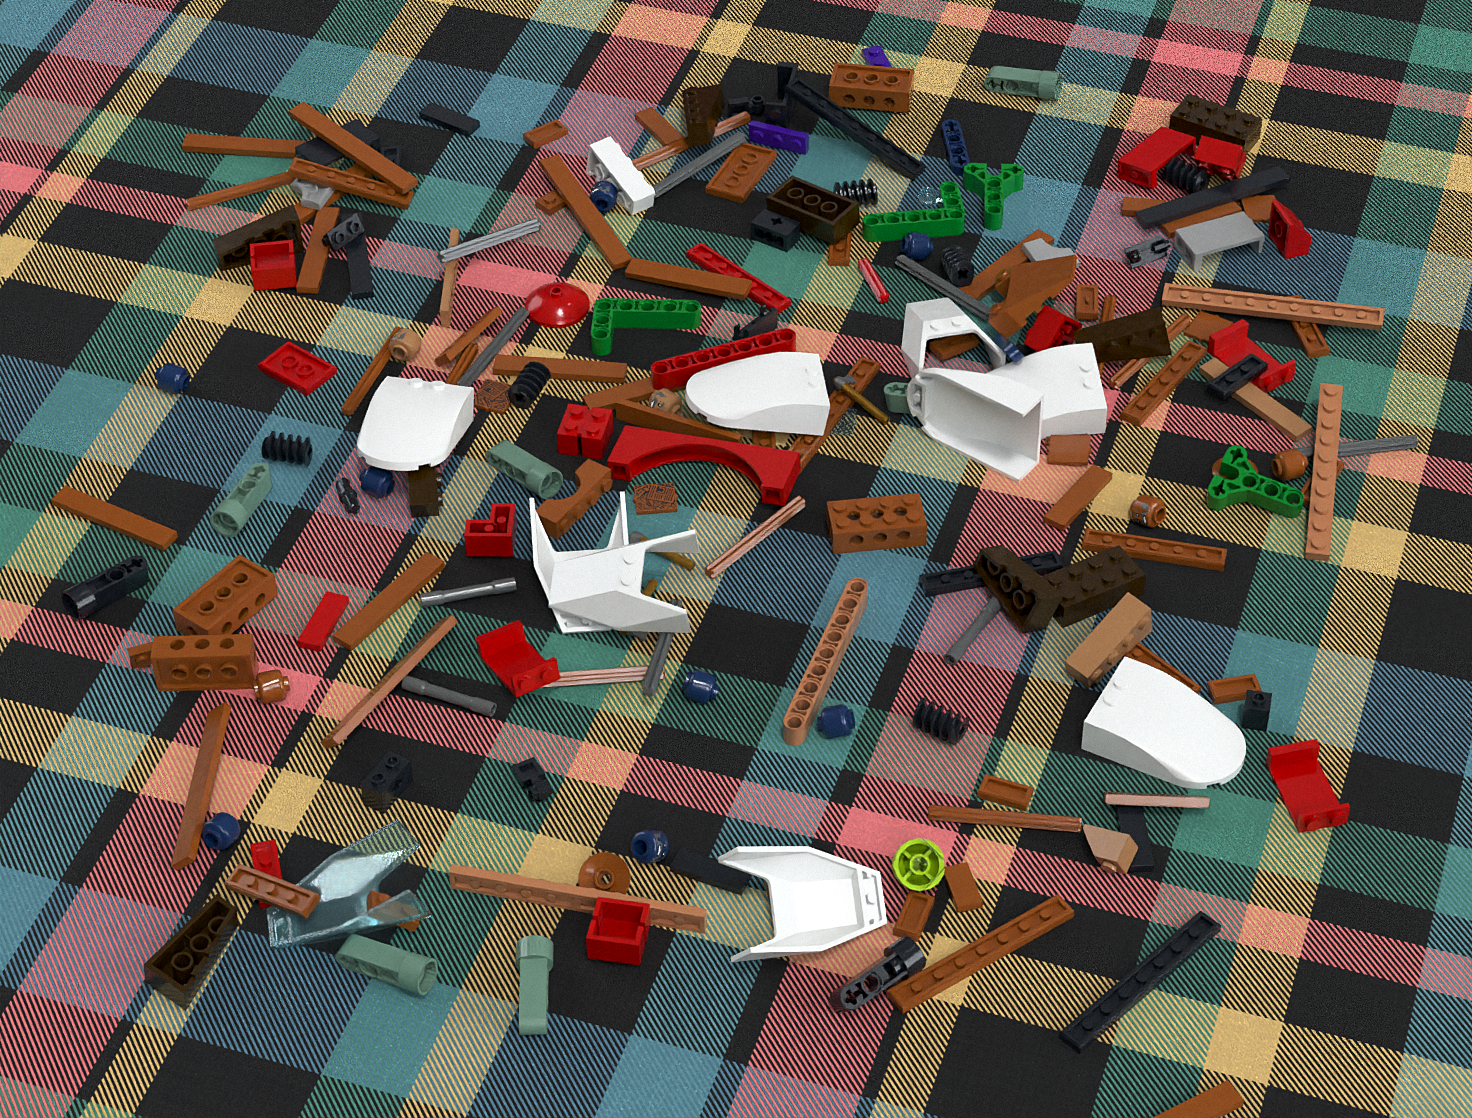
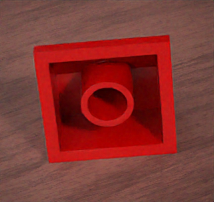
(1287, 232)

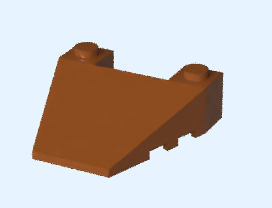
(1026, 288)

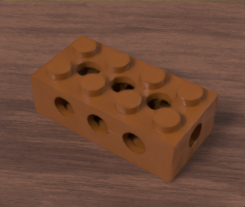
(872, 81)
(876, 523)
(226, 599)
(204, 662)

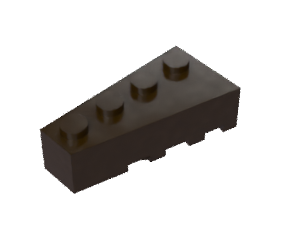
(702, 111)
(233, 248)
(1128, 337)
(424, 491)
(1018, 588)
(190, 954)

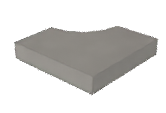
(313, 194)
(1040, 250)

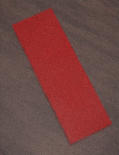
(323, 621)
(266, 860)

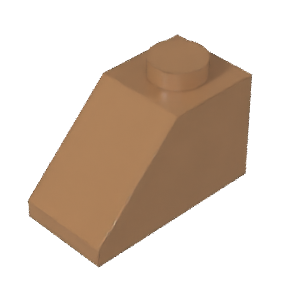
(1111, 848)

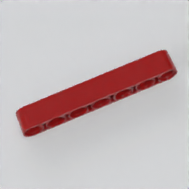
(679, 369)

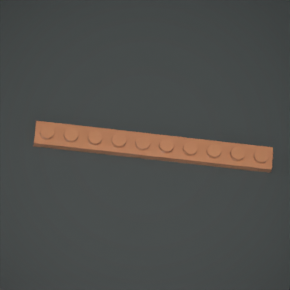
(1273, 306)
(1324, 472)
(569, 896)

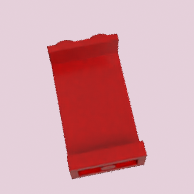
(1151, 154)
(1233, 345)
(515, 660)
(1305, 786)

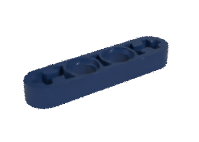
(955, 147)
(1008, 348)

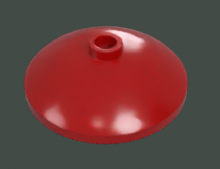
(557, 305)

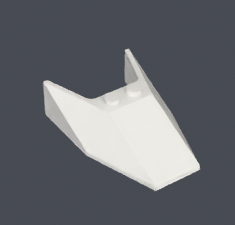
(934, 320)
(545, 557)
(608, 587)
(812, 898)

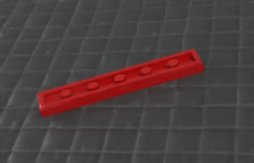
(716, 263)

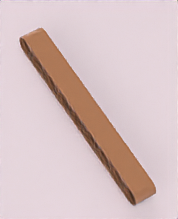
(825, 662)

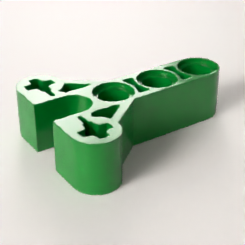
(993, 189)
(1243, 474)

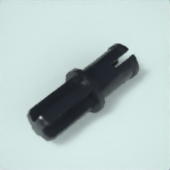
(347, 496)

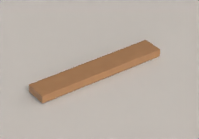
(449, 282)
(1261, 404)

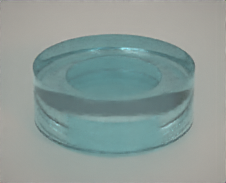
(929, 196)

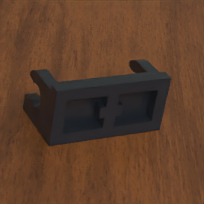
(762, 324)

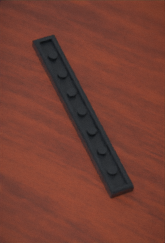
(855, 128)
(1212, 197)
(1139, 982)

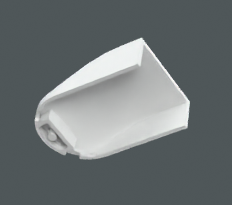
(1070, 388)
(763, 393)
(980, 417)
(414, 423)
(1163, 729)

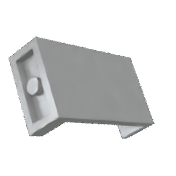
(1215, 236)

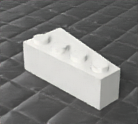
(612, 165)

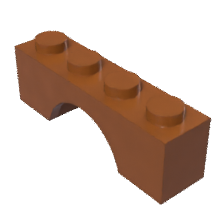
(559, 515)

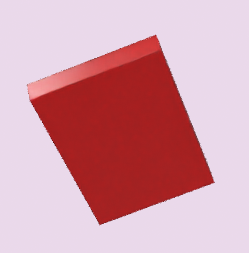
(297, 368)

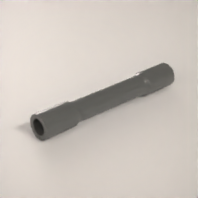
(495, 587)
(959, 648)
(473, 703)

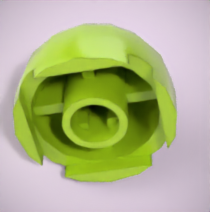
(918, 864)

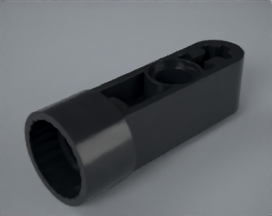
(105, 587)
(899, 961)

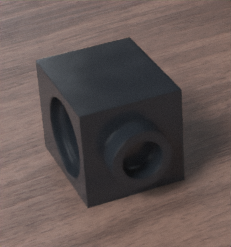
(1256, 710)

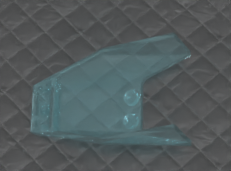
(343, 886)

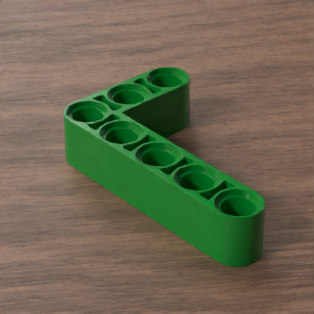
(939, 222)
(640, 313)

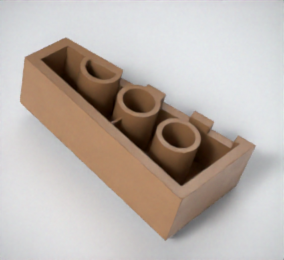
(1113, 637)

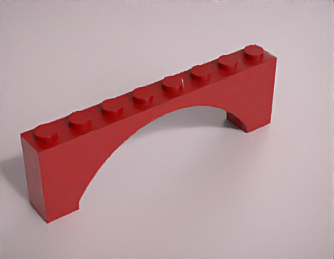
(768, 468)

